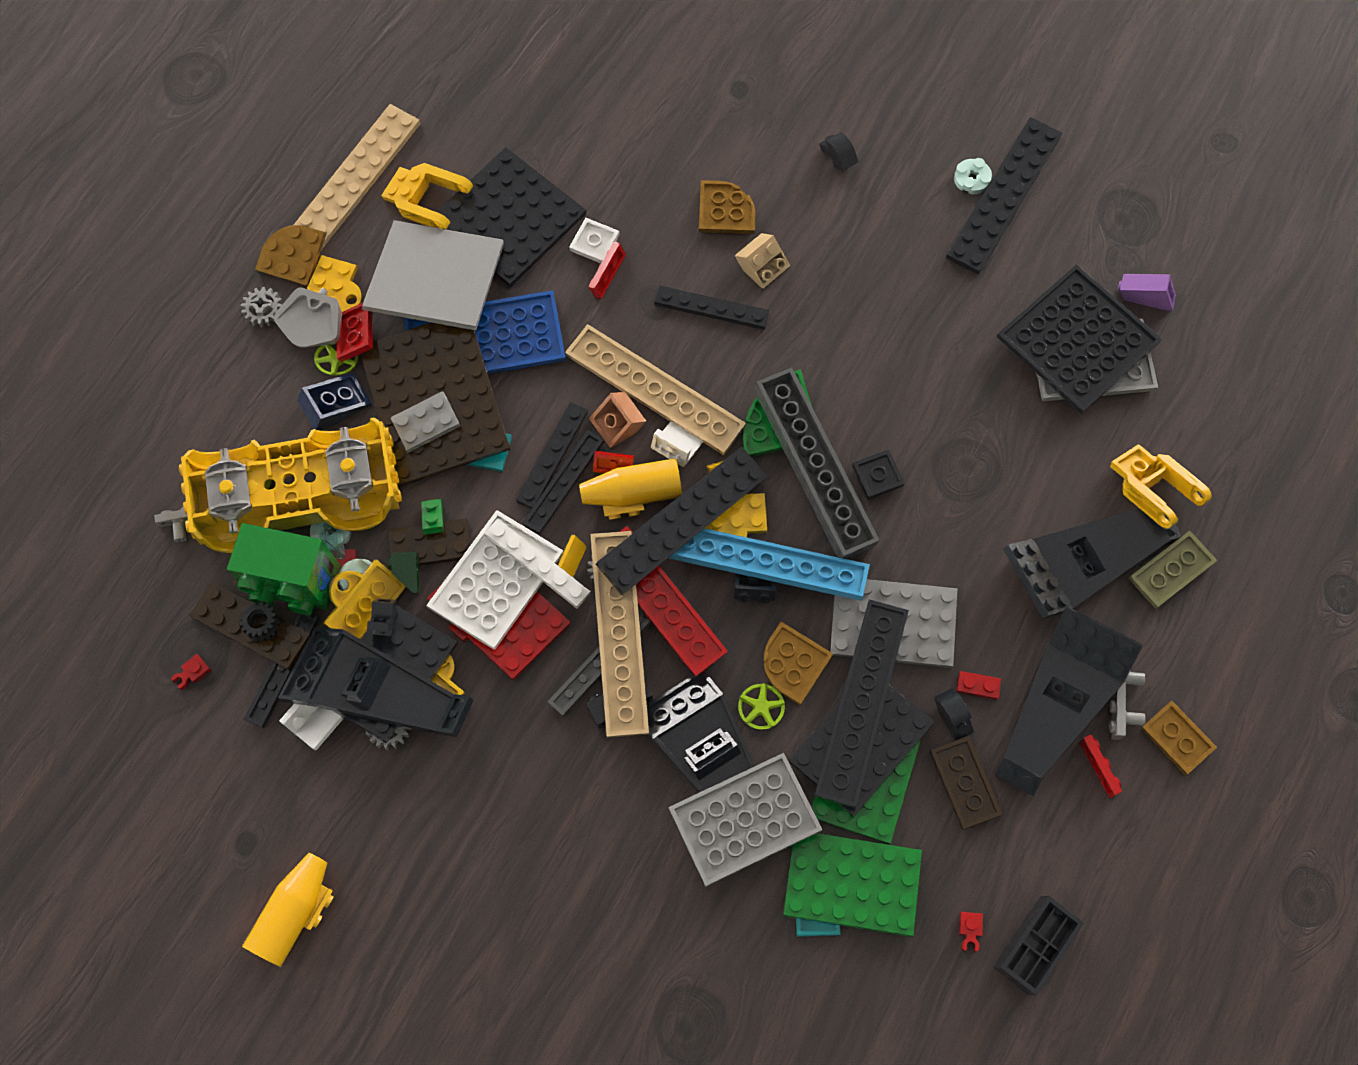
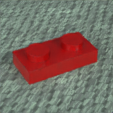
(608, 461)
(978, 685)

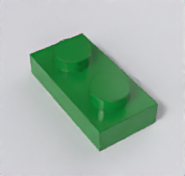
(432, 516)

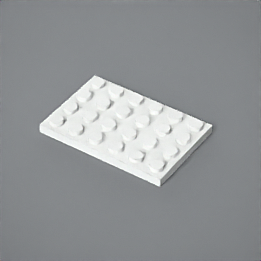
(489, 586)

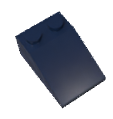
(332, 401)

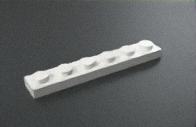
(537, 563)

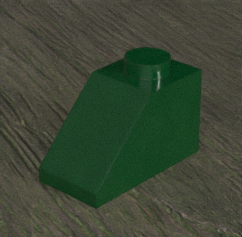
(405, 569)

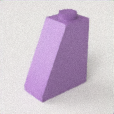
(1148, 290)

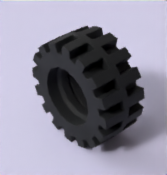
(254, 612)

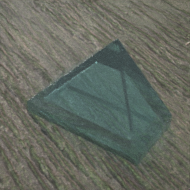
(332, 540)

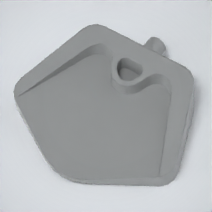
(310, 318)

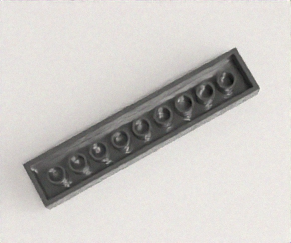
(816, 464)

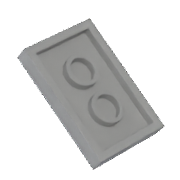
(425, 421)

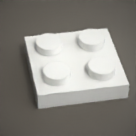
(593, 240)

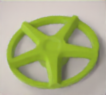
(331, 358)
(761, 706)

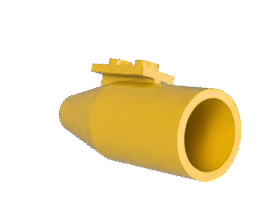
(632, 486)
(290, 908)

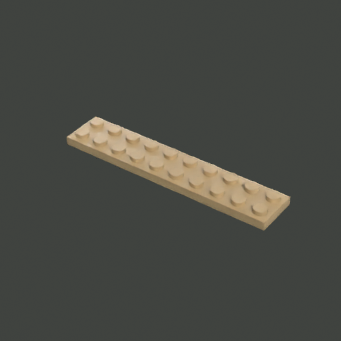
(359, 171)
(655, 389)
(619, 647)

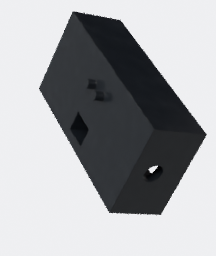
(1044, 927)

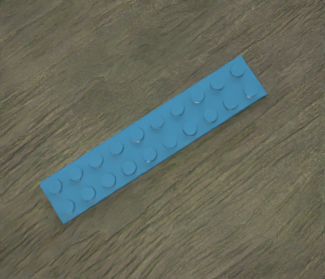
(775, 563)

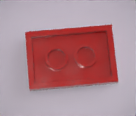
(355, 333)

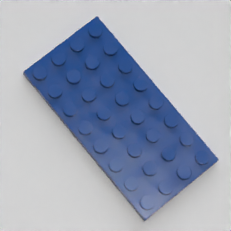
(517, 332)

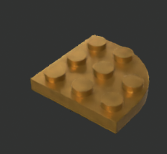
(725, 209)
(292, 253)
(793, 662)

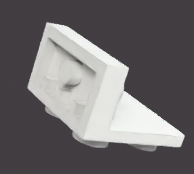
(675, 443)
(311, 723)

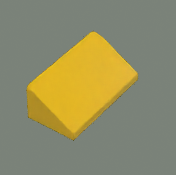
(572, 555)

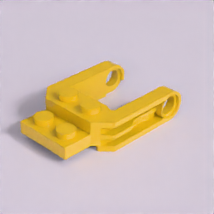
(410, 185)
(1144, 471)

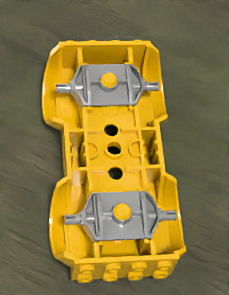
(350, 491)

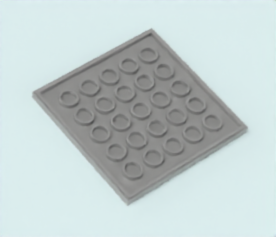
(433, 275)

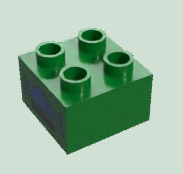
(283, 568)

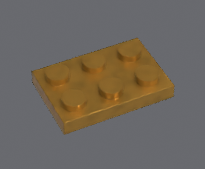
(1178, 738)

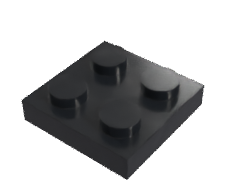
(878, 474)

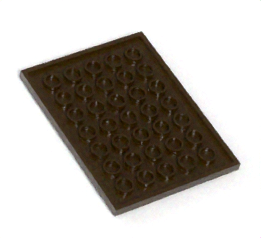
(420, 365)

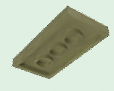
(1172, 569)

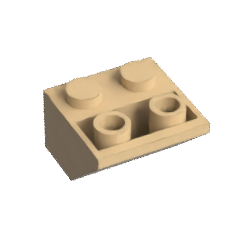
(762, 259)

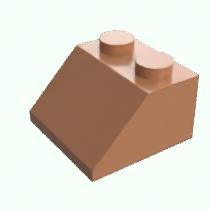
(617, 419)

